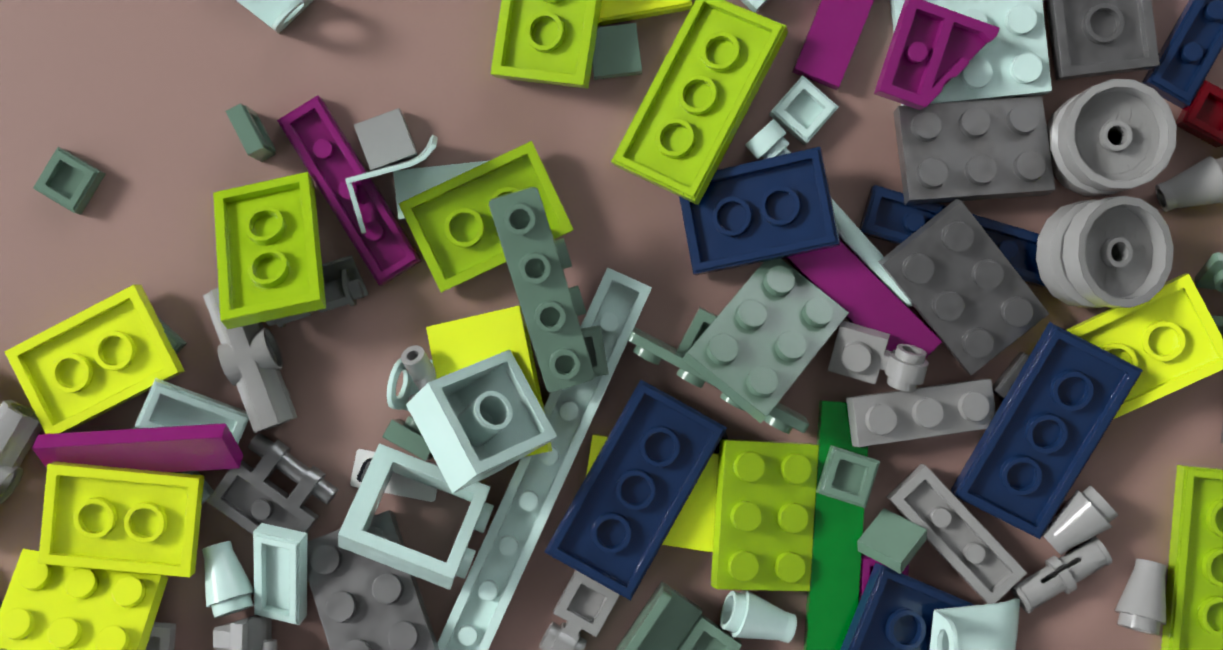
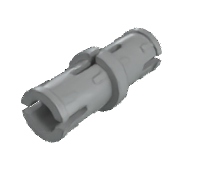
(1061, 574)

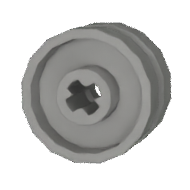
(1111, 138)
(1105, 253)

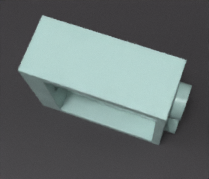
(354, 534)

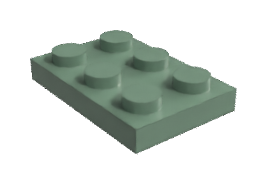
(765, 337)

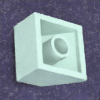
(480, 420)

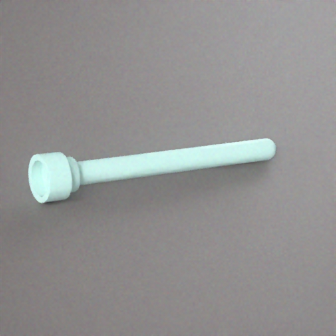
(771, 143)

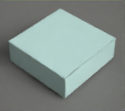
(803, 110)

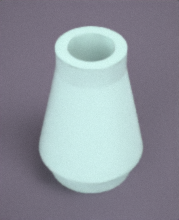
(225, 581)
(756, 618)

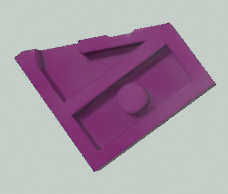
(928, 52)

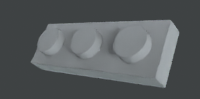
(921, 413)
(957, 534)

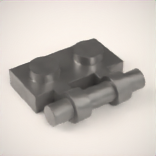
(253, 499)

